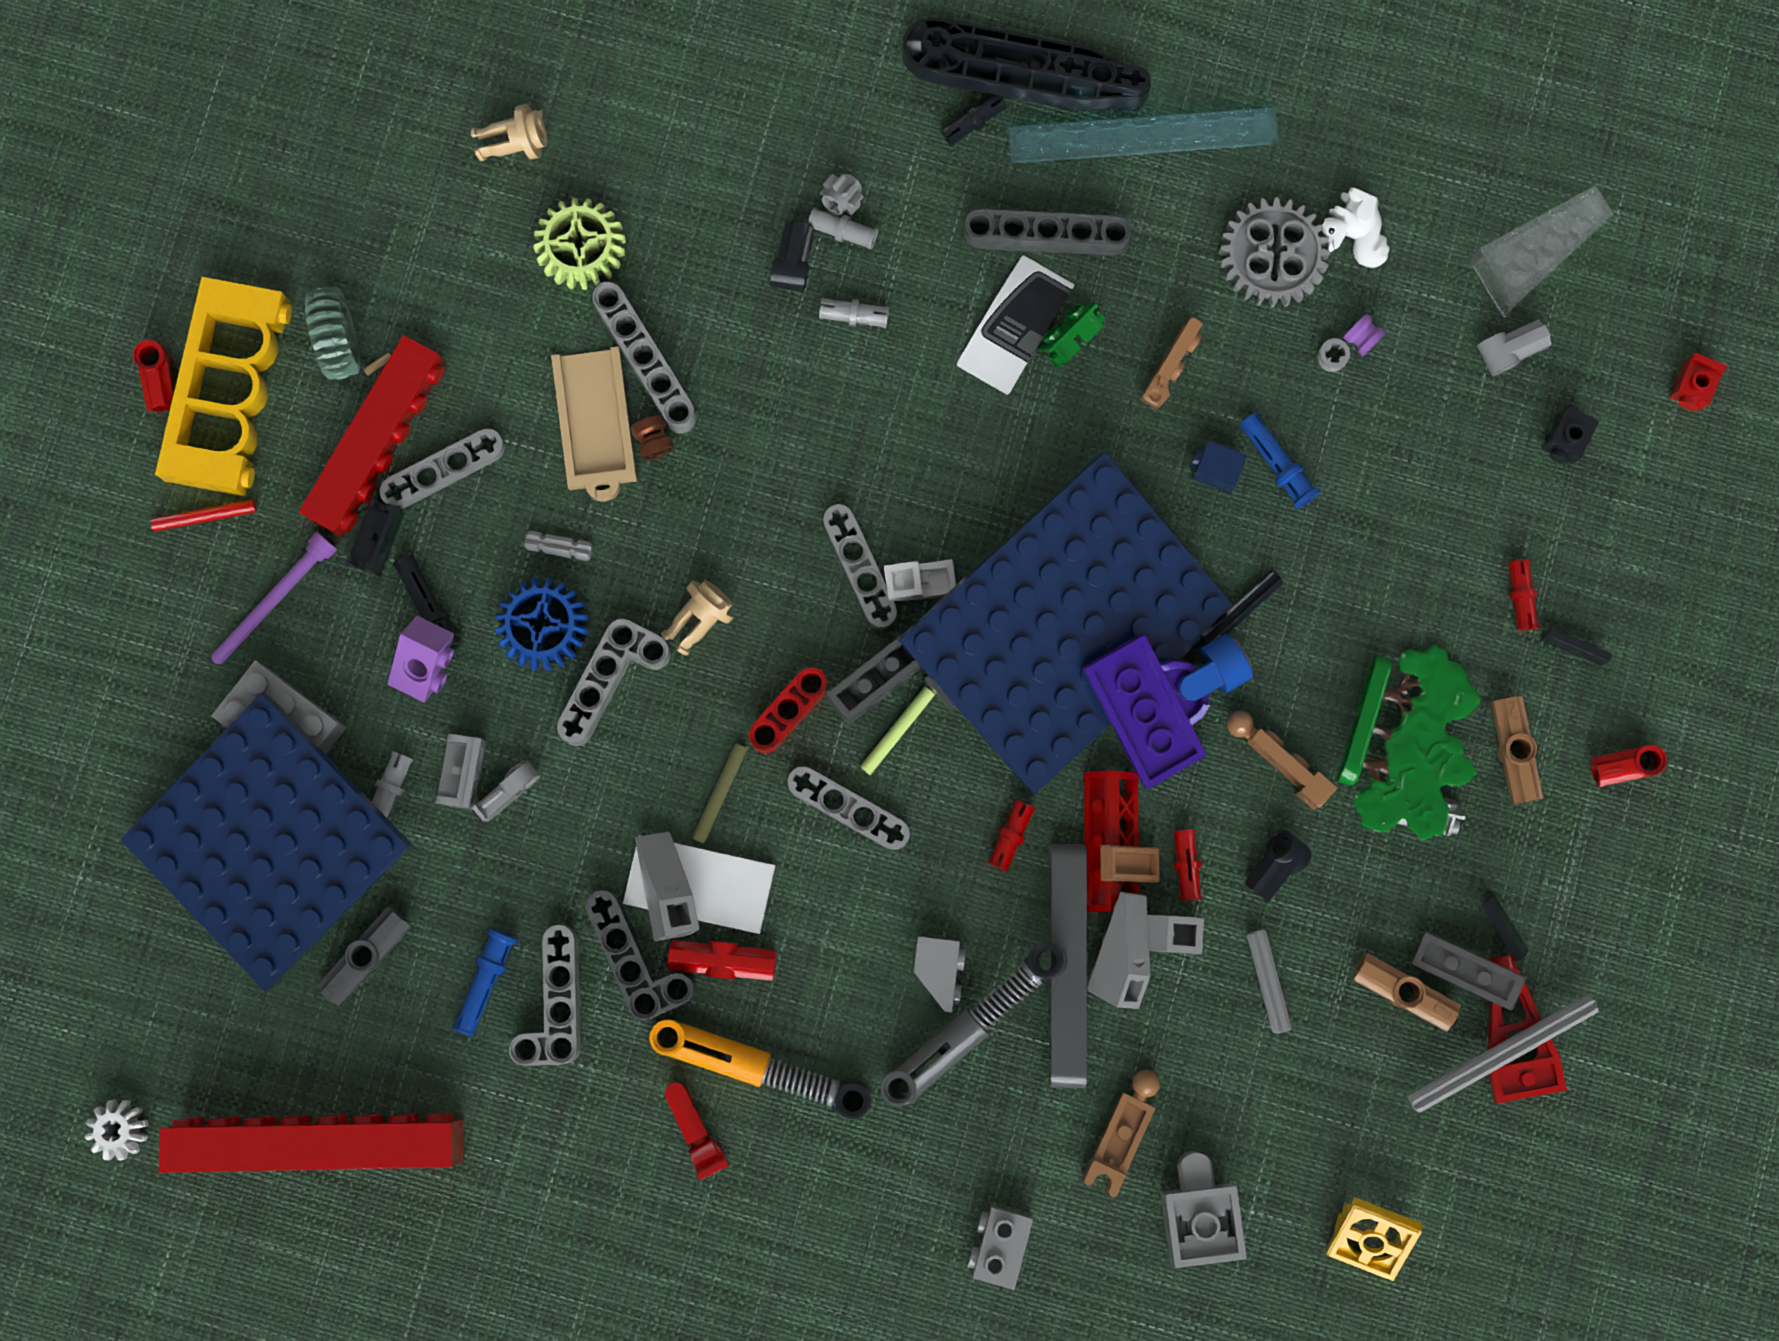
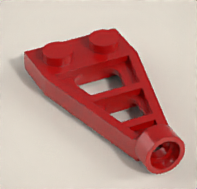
(1528, 1077)

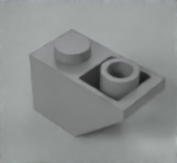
(1175, 934)
(936, 968)

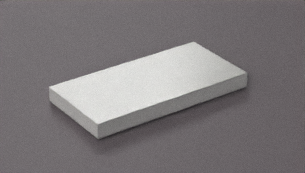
(723, 887)

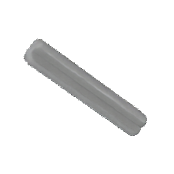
(1269, 981)

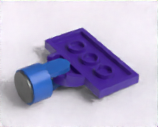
(1159, 702)

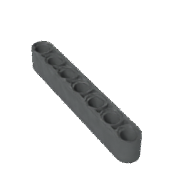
(1069, 989)

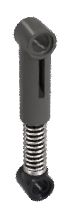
(970, 1027)

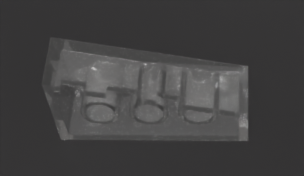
(1530, 253)

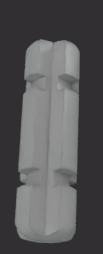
(558, 545)

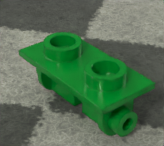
(1080, 323)

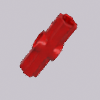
(722, 960)

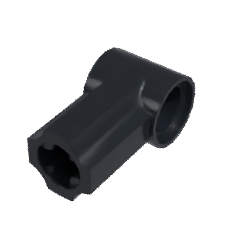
(792, 264)
(1283, 857)

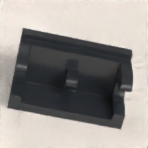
(375, 538)

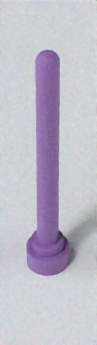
(317, 550)

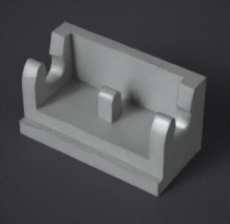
(461, 771)

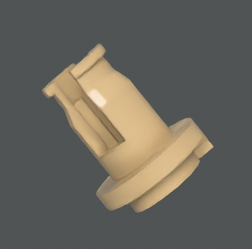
(524, 131)
(708, 605)

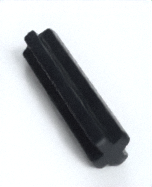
(1242, 607)

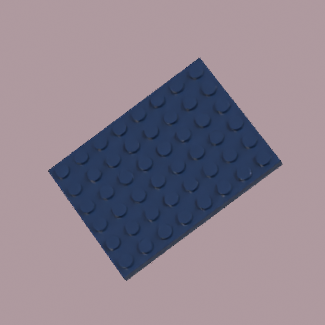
(1051, 600)

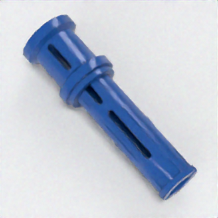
(1288, 473)
(489, 965)

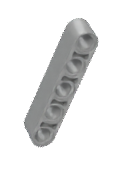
(640, 342)

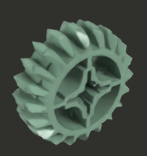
(332, 333)

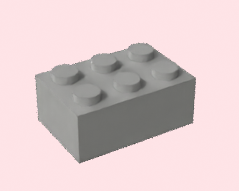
(311, 718)

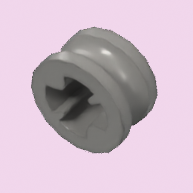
(1325, 363)

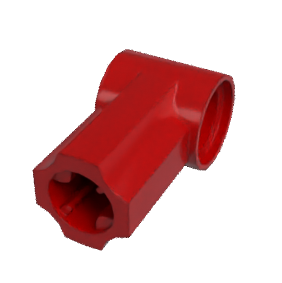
(155, 379)
(1626, 765)

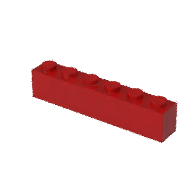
(373, 437)

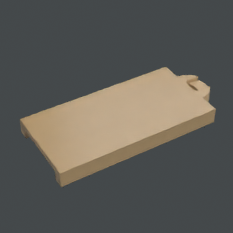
(594, 422)

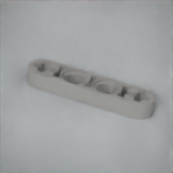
(440, 463)
(856, 568)
(850, 805)

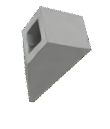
(666, 887)
(1124, 957)

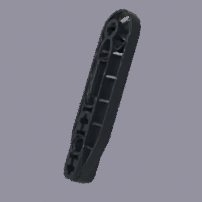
(1022, 66)

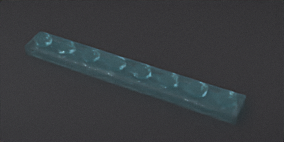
(1142, 135)

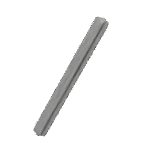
(1503, 1053)

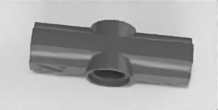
(348, 972)

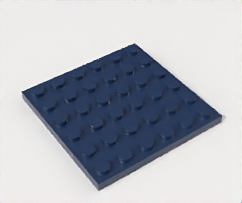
(266, 841)

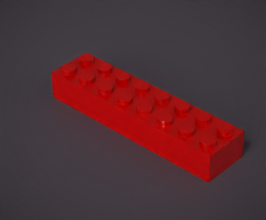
(309, 1145)

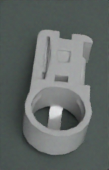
(509, 789)

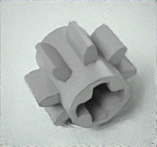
(841, 194)

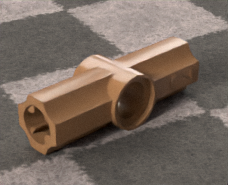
(1521, 773)
(1425, 1001)

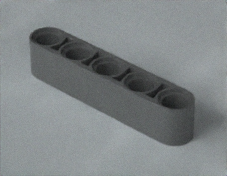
(1060, 223)

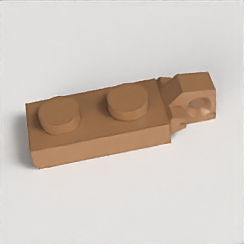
(1171, 365)

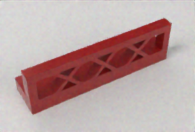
(1102, 827)

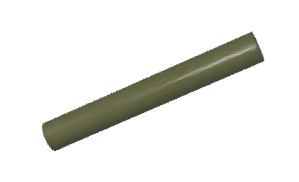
(719, 793)

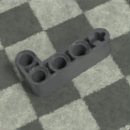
(632, 952)

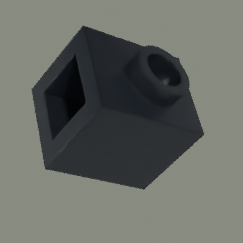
(1569, 436)

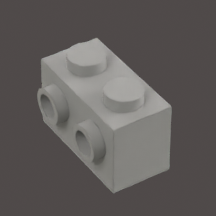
(1000, 1246)

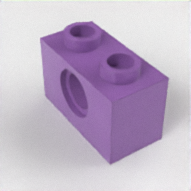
(421, 659)

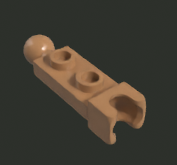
(1313, 788)
(1123, 1133)

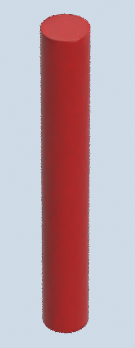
(203, 515)

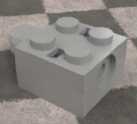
(1198, 1216)

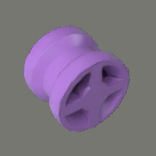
(1364, 335)

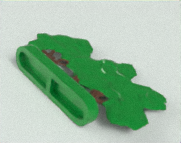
(1418, 751)

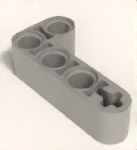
(607, 685)
(552, 996)

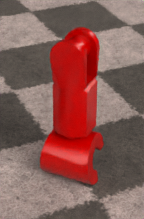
(705, 1154)

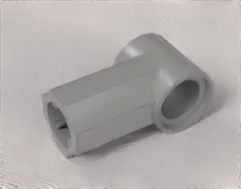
(1507, 350)

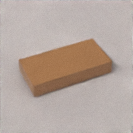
(1129, 864)

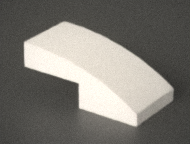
(919, 581)

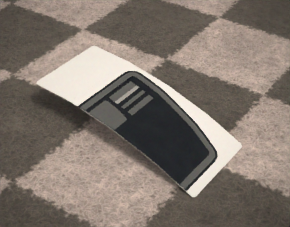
(1015, 324)

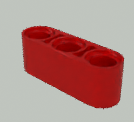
(792, 693)

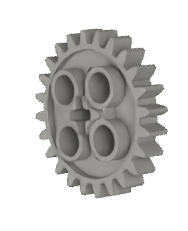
(1244, 250)

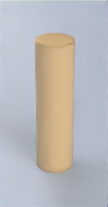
(377, 364)

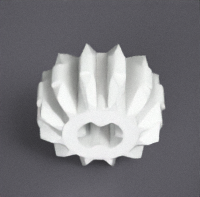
(104, 1128)

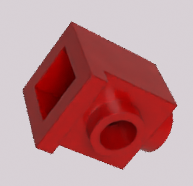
(1698, 369)

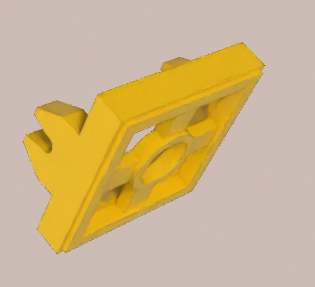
(1382, 1266)

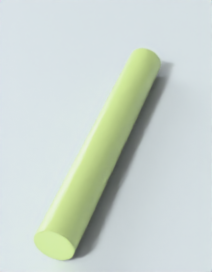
(897, 730)

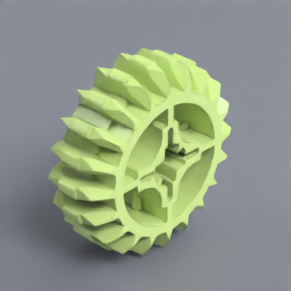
(592, 243)

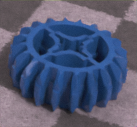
(540, 640)

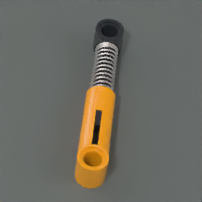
(756, 1067)

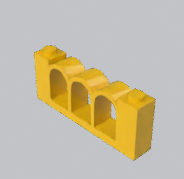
(236, 305)

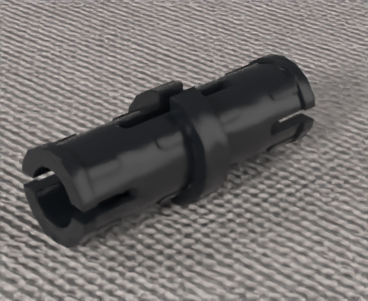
(973, 119)

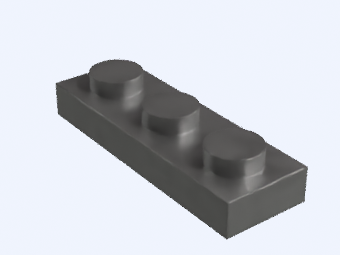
(1469, 970)

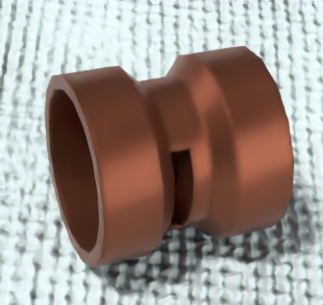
(652, 438)

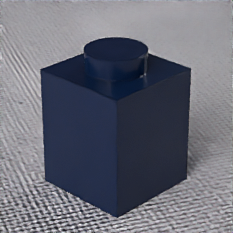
(1217, 466)

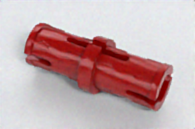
(1523, 595)
(1011, 835)
(1185, 842)

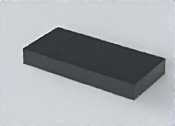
(1576, 647)
(1505, 927)

